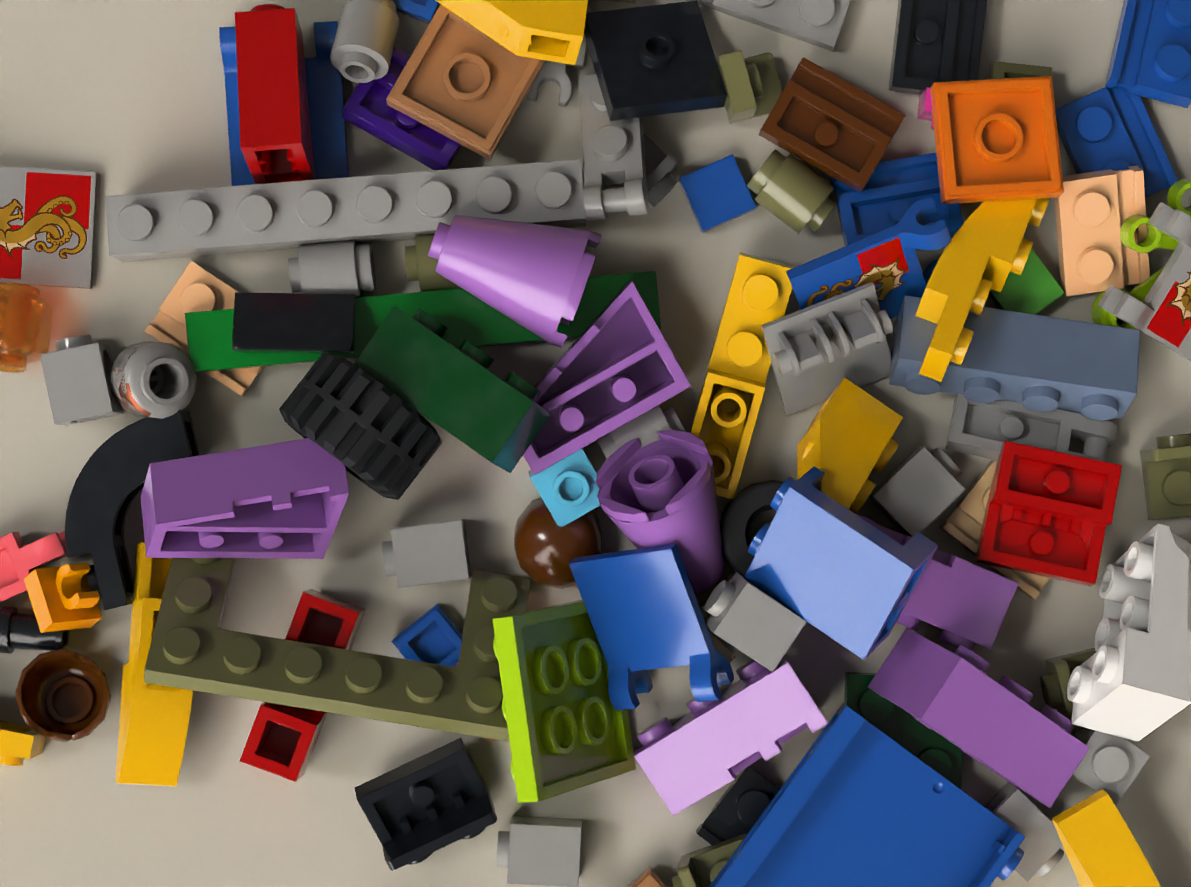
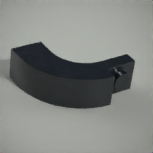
(106, 492)

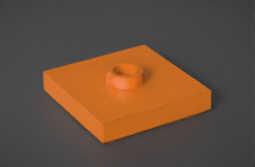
(996, 140)

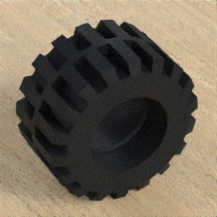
(361, 425)

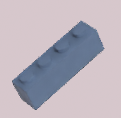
(1026, 361)

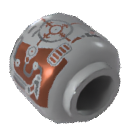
(170, 379)

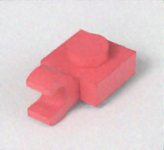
(20, 560)

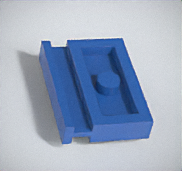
(1153, 50)
(1113, 133)
(889, 195)

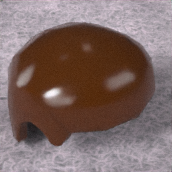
(548, 548)
(63, 695)

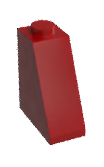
(273, 95)

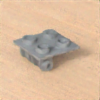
(825, 344)

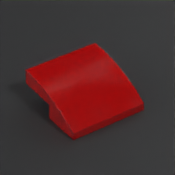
(1048, 513)

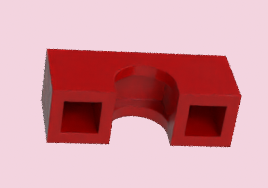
(284, 734)

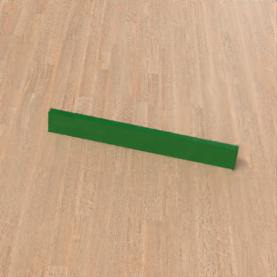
(464, 314)

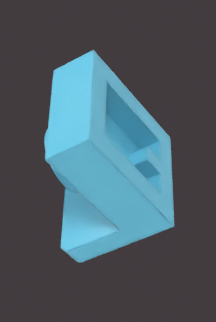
(568, 487)

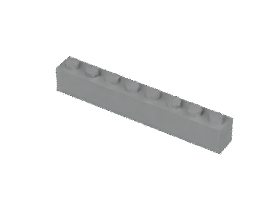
(339, 209)

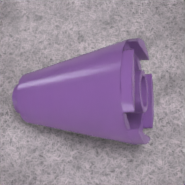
(518, 268)
(667, 498)

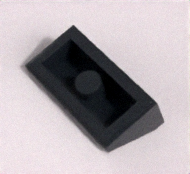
(293, 323)

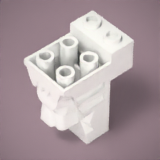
(1141, 642)

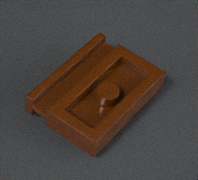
(831, 125)

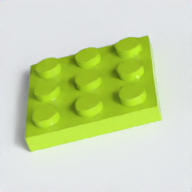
(558, 703)

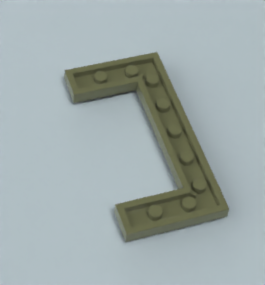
(199, 656)

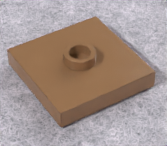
(463, 84)

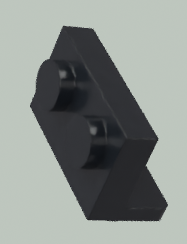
(427, 804)

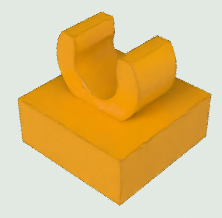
(63, 598)

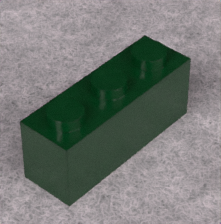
(454, 387)

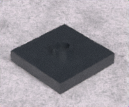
(654, 60)

